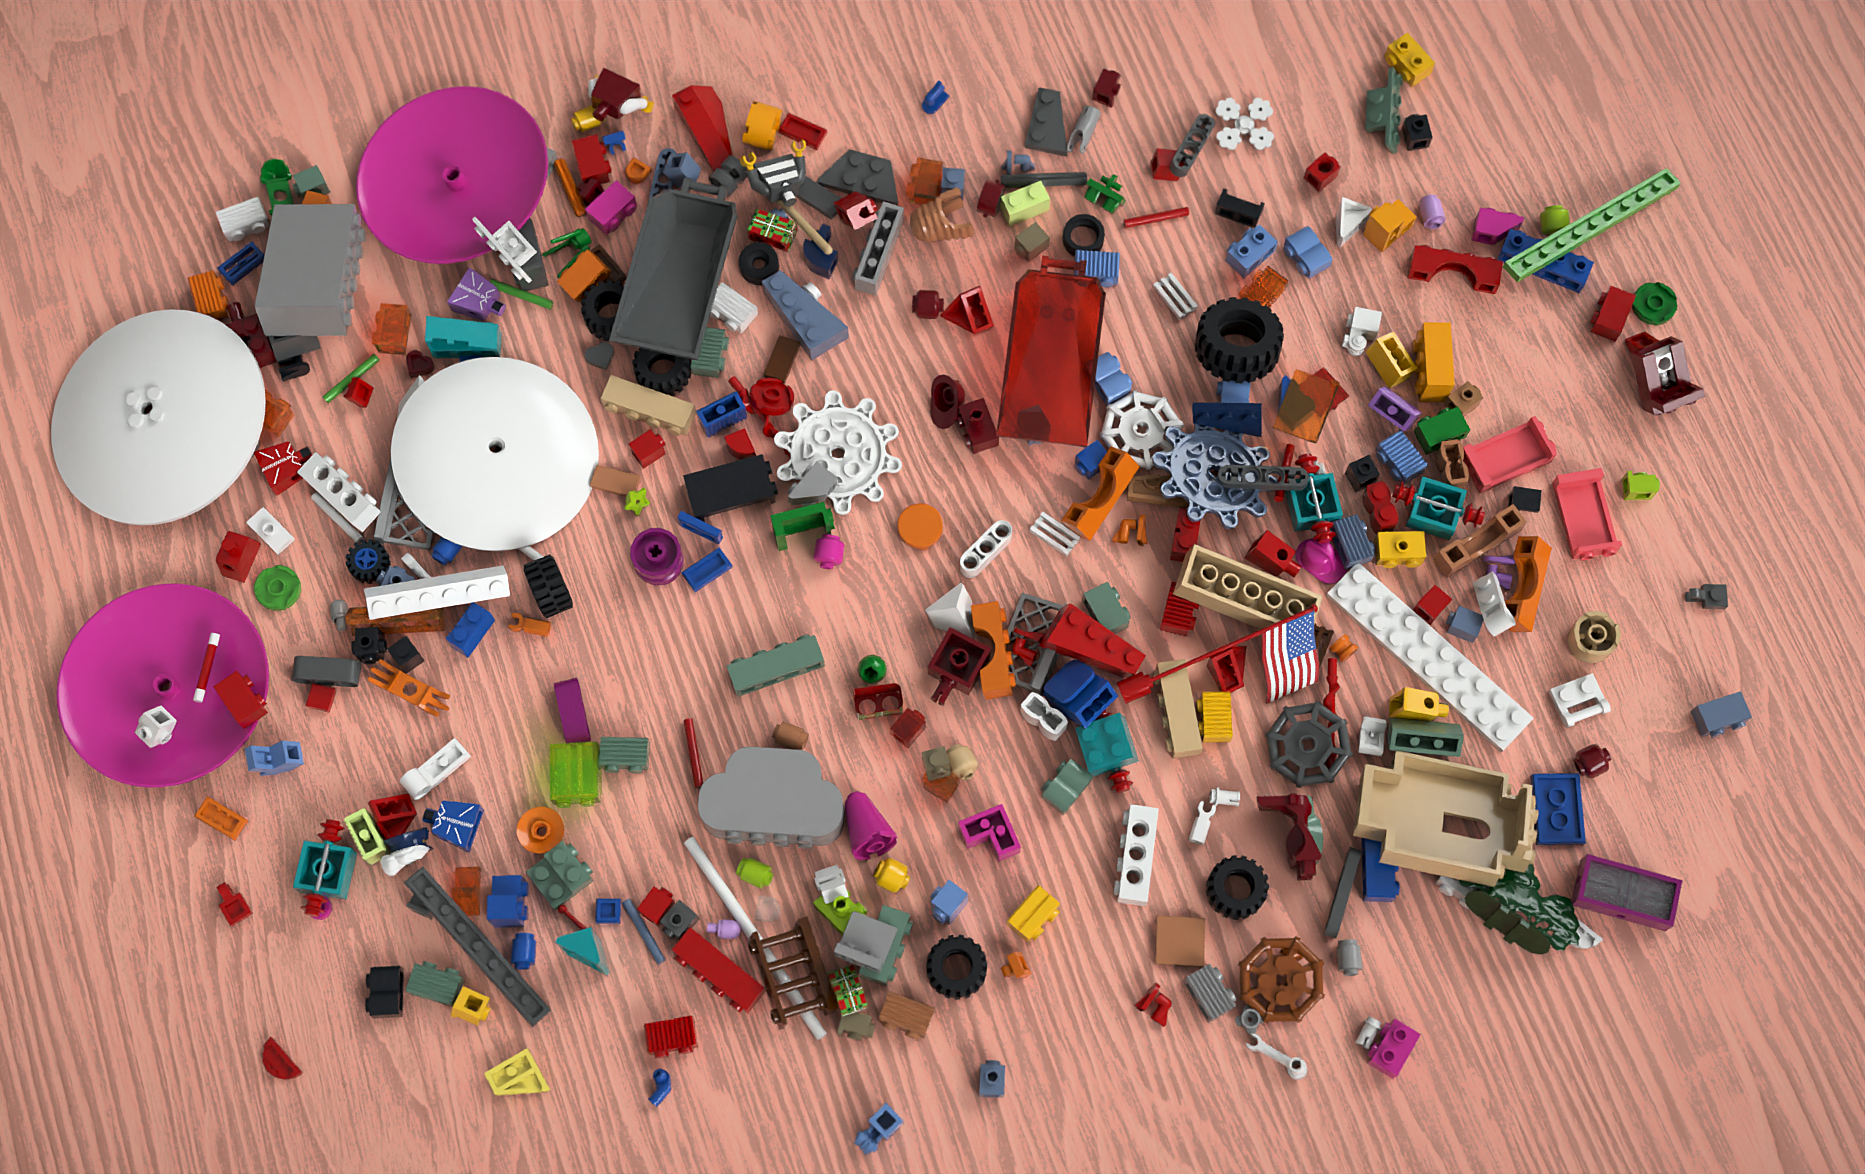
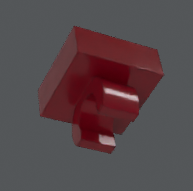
(590, 190)

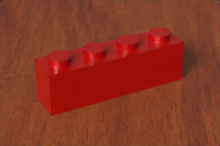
(718, 970)

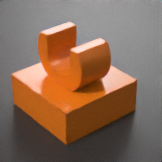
(1017, 966)

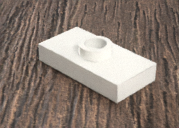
(270, 531)

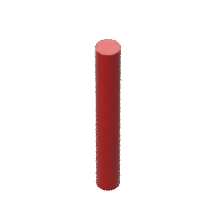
(1156, 217)
(1287, 460)
(693, 752)

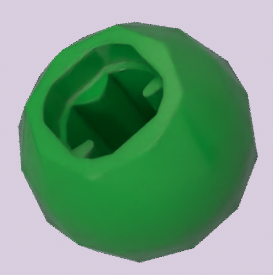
(872, 669)

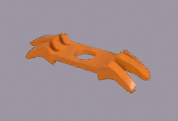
(397, 683)

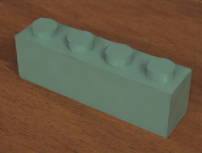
(775, 665)

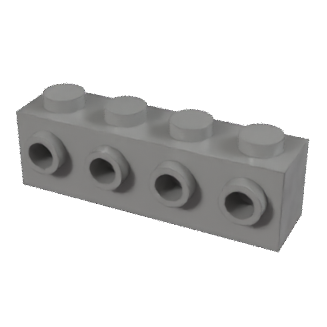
(879, 248)

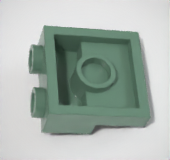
(560, 874)

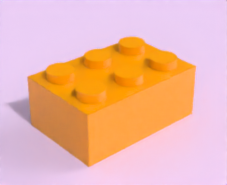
(1434, 362)

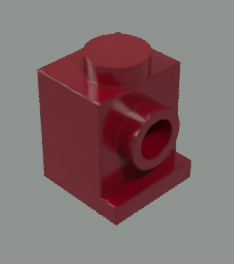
(1107, 87)

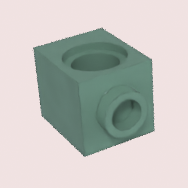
(310, 180)

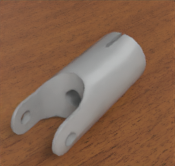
(1084, 128)

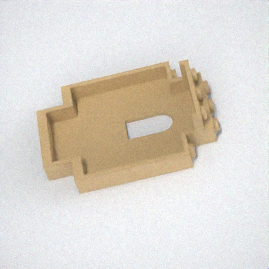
(1407, 809)

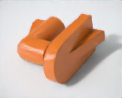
(1122, 534)

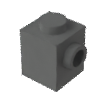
(678, 920)

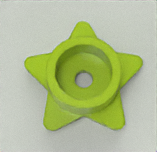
(631, 500)

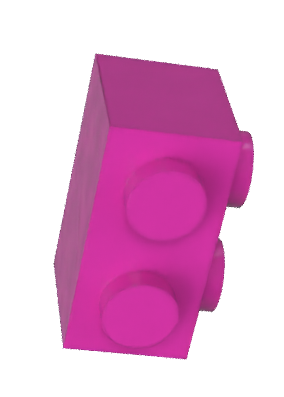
(611, 208)
(1393, 1048)

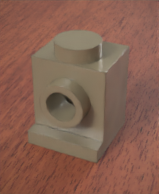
(936, 763)
(857, 1026)

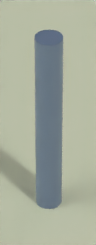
(643, 931)

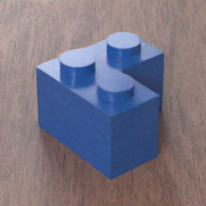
(507, 901)

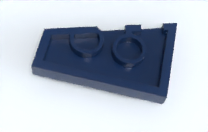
(1234, 417)

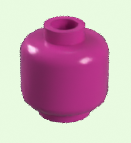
(828, 551)

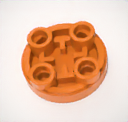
(920, 526)

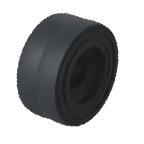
(758, 251)

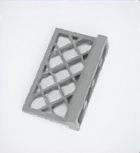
(385, 518)
(1048, 658)

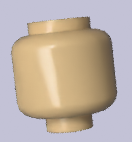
(962, 761)

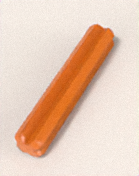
(570, 187)

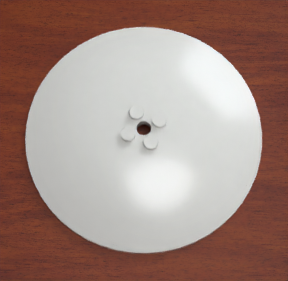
(191, 443)

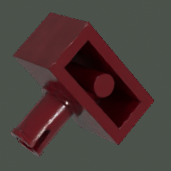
(977, 425)

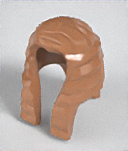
(930, 219)

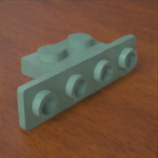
(1383, 110)

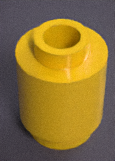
(584, 120)

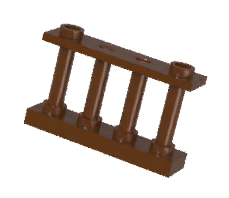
(816, 978)

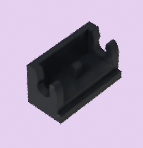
(1238, 209)

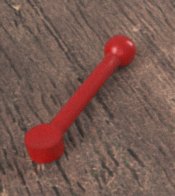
(562, 909)

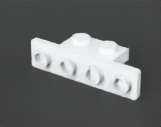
(511, 244)

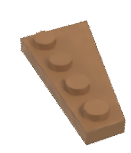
(1147, 490)

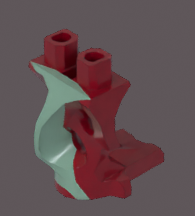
(1305, 838)

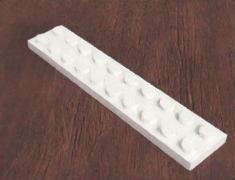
(1430, 657)

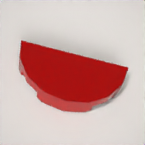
(278, 1062)

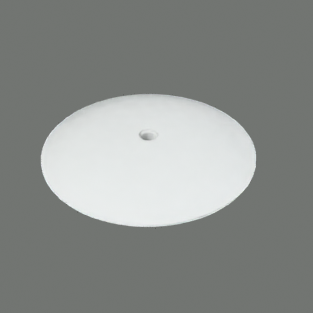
(486, 496)

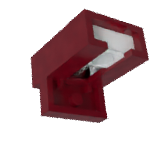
(1666, 383)

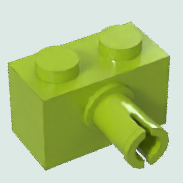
(838, 911)

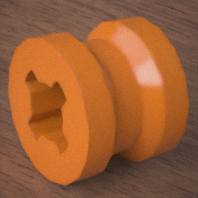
(1343, 648)

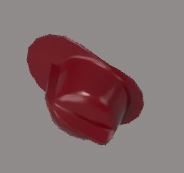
(945, 399)

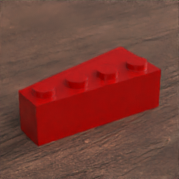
(1087, 640)

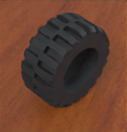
(1245, 319)

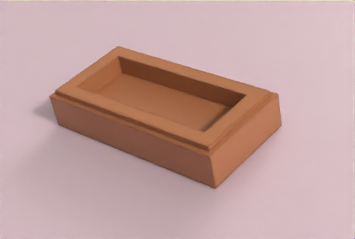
(614, 481)

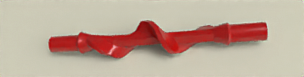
(768, 429)
(1329, 700)

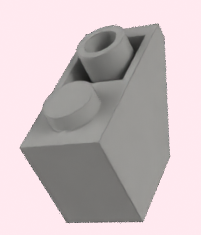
(814, 486)

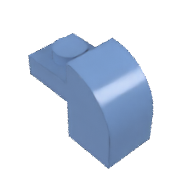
(274, 759)

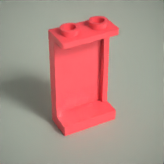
(1509, 455)
(1585, 514)

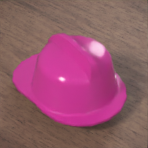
(1320, 561)

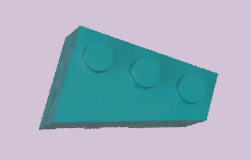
(462, 338)

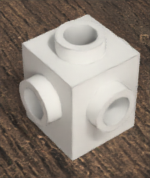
(155, 726)

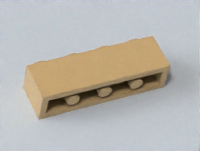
(648, 405)
(1178, 710)

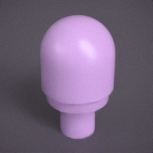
(725, 929)

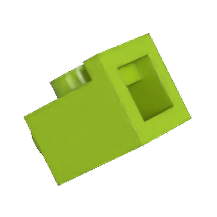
(1639, 486)

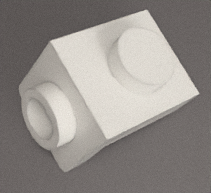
(1372, 736)

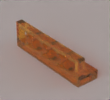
(360, 615)

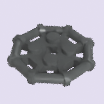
(1312, 757)

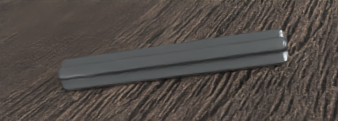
(1047, 179)

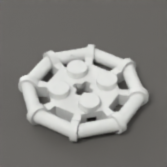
(1140, 416)

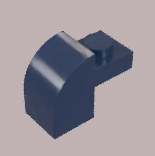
(816, 259)

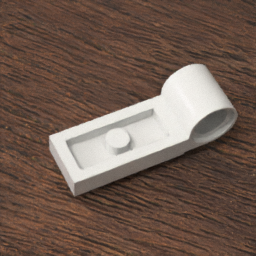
(1492, 604)
(435, 770)

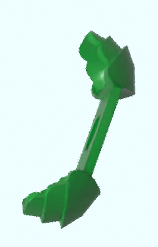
(276, 177)

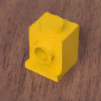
(470, 999)

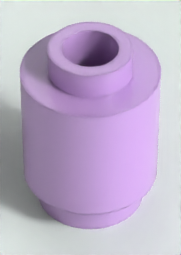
(1432, 212)

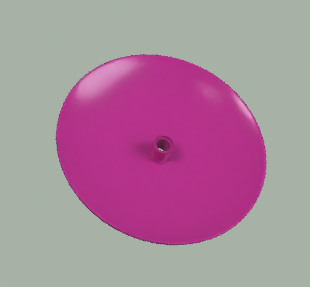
(446, 134)
(126, 659)

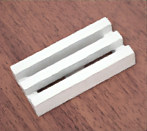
(1165, 282)
(1039, 523)

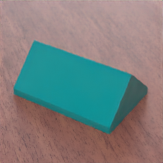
(585, 948)

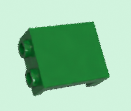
(801, 520)

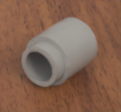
(1349, 957)

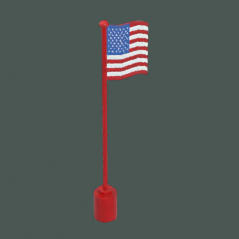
(1286, 654)

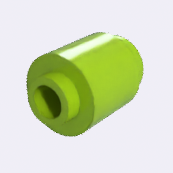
(754, 872)

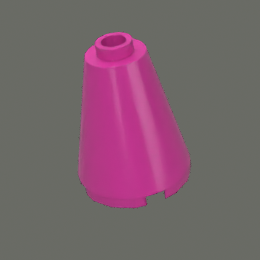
(867, 827)

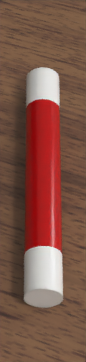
(206, 667)

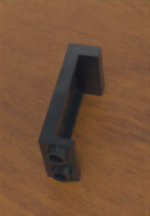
(730, 486)

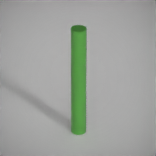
(522, 294)
(358, 372)

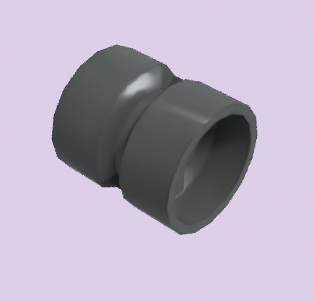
(729, 175)

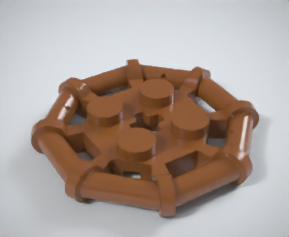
(1281, 965)

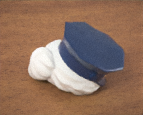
(405, 850)

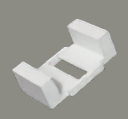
(831, 883)

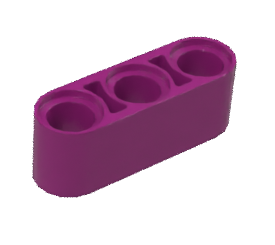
(572, 711)

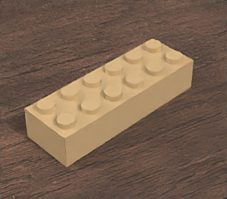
(1240, 589)

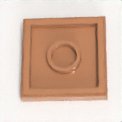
(1180, 941)

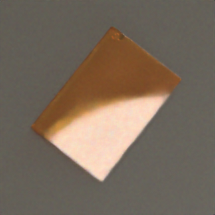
(1306, 406)

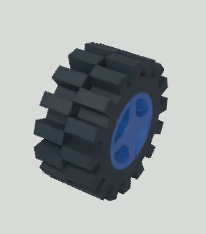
(362, 556)

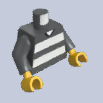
(777, 177)

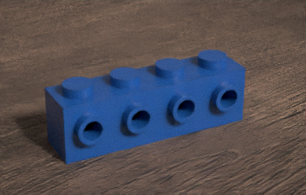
(1567, 271)

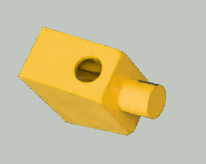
(1416, 705)

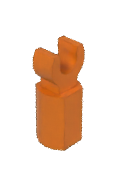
(531, 625)

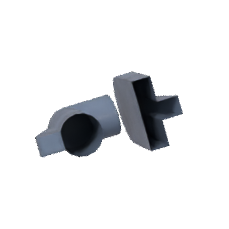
(1022, 159)

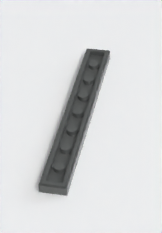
(477, 946)

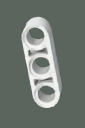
(989, 539)

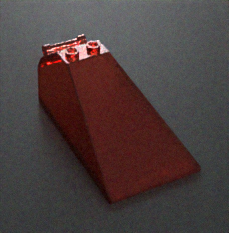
(1052, 355)

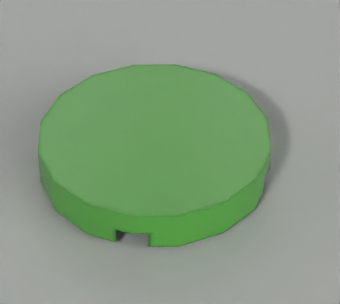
(277, 588)

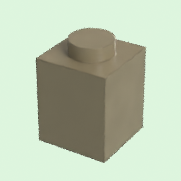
(1031, 242)

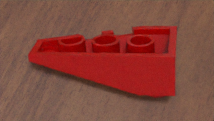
(705, 121)

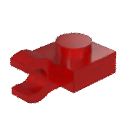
(234, 906)

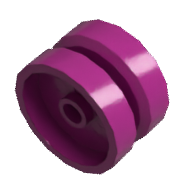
(657, 556)

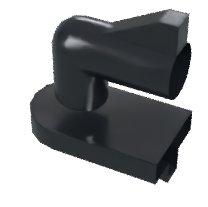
(294, 370)

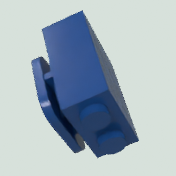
(1079, 693)

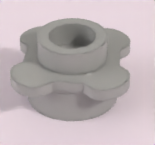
(1242, 1020)

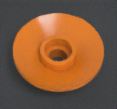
(534, 820)

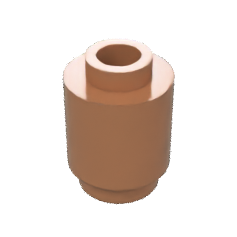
(790, 736)

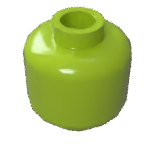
(1554, 219)

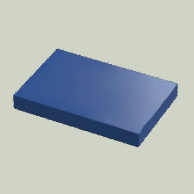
(1559, 809)

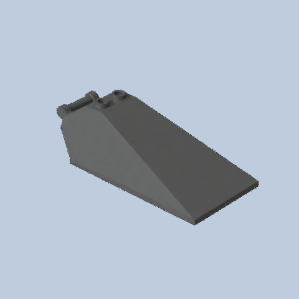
(676, 270)

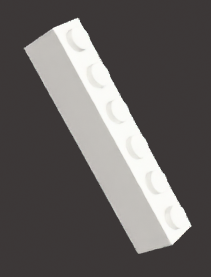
(436, 592)

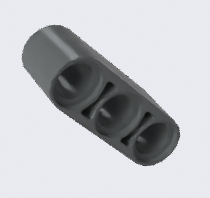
(326, 671)

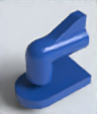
(935, 98)

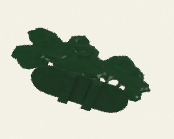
(1520, 893)

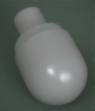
(338, 611)

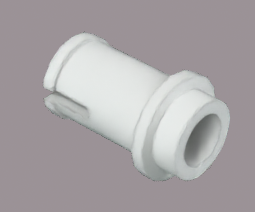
(1224, 797)
(1369, 1032)

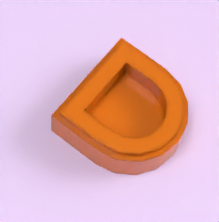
(637, 171)

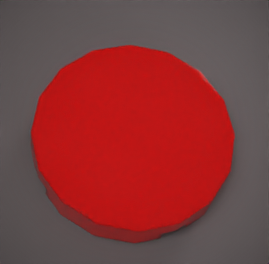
(771, 397)

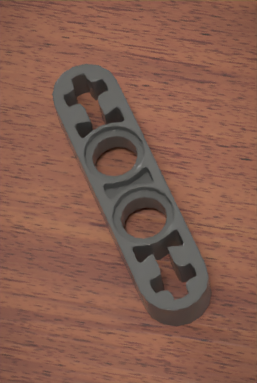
(1192, 145)
(1263, 481)
(1342, 892)

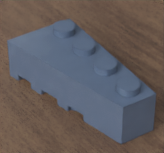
(805, 317)

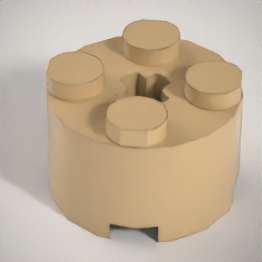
(1586, 647)

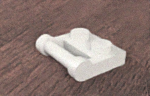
(1576, 693)

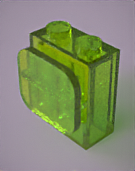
(575, 774)

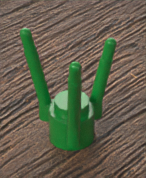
(577, 239)

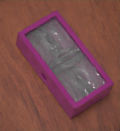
(1626, 892)

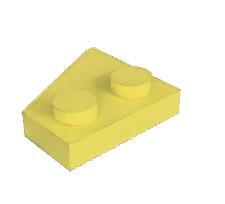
(517, 1076)

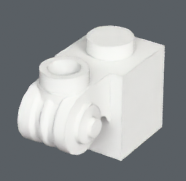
(1363, 325)

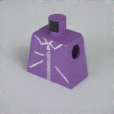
(476, 297)

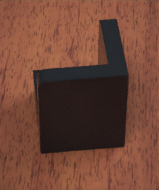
(1525, 499)

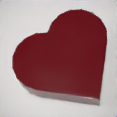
(419, 364)

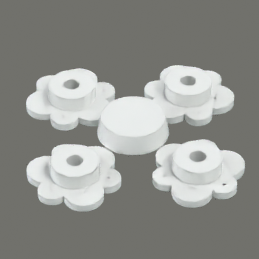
(1244, 124)

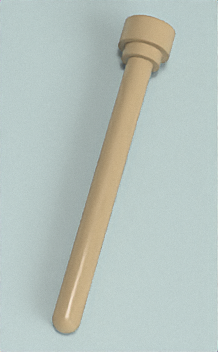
(806, 227)

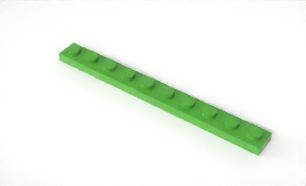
(1591, 225)

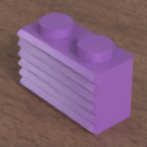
(1395, 408)

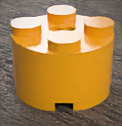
(762, 125)

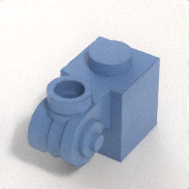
(883, 1125)

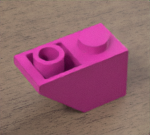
(1494, 226)

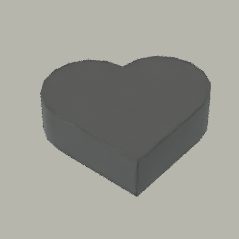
(600, 355)

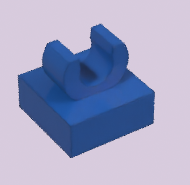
(614, 138)

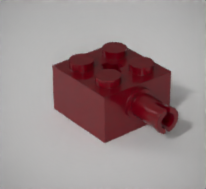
(251, 332)
(957, 676)

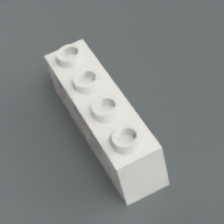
(339, 492)
(1146, 819)

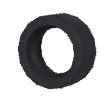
(1087, 221)

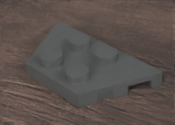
(863, 174)

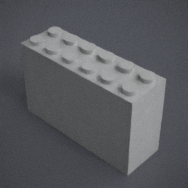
(310, 270)

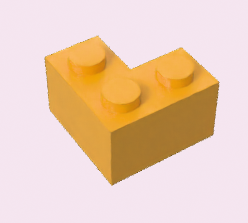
(1388, 224)

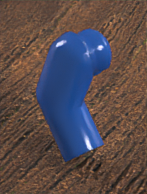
(663, 1086)

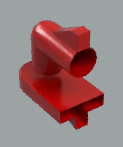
(1018, 648)
(1161, 1013)

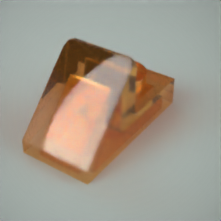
(467, 889)

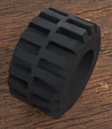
(594, 301)
(663, 383)
(548, 586)
(1249, 871)
(952, 946)

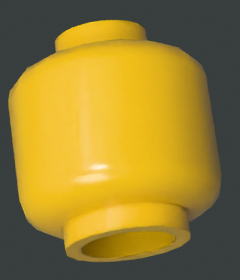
(891, 875)

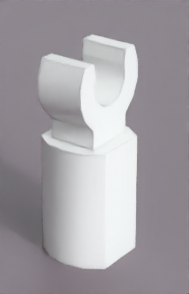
(1201, 825)

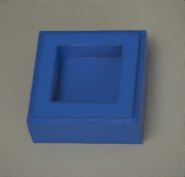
(608, 911)

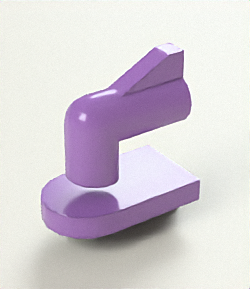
(1503, 578)

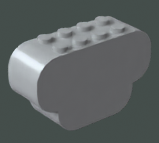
(772, 799)

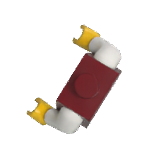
(615, 96)

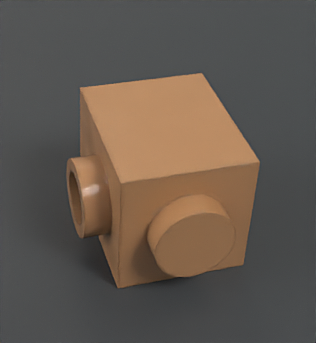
(1465, 397)

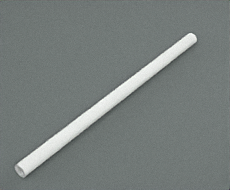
(748, 928)

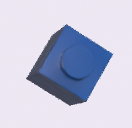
(1089, 458)

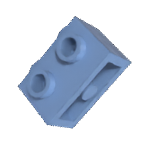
(1251, 250)
(948, 902)

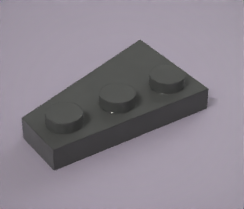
(1046, 126)

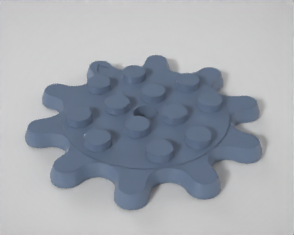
(1191, 476)

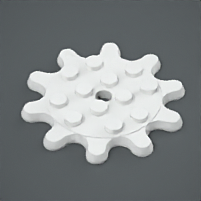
(844, 429)

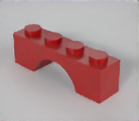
(1481, 272)

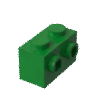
(1445, 426)

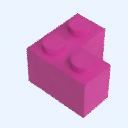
(991, 826)

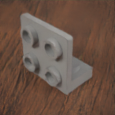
(866, 942)

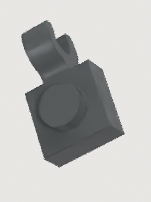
(1711, 595)

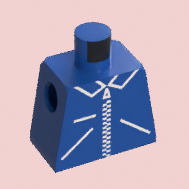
(455, 823)

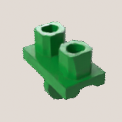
(1096, 189)

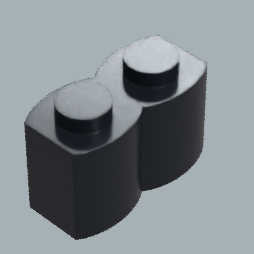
(386, 992)

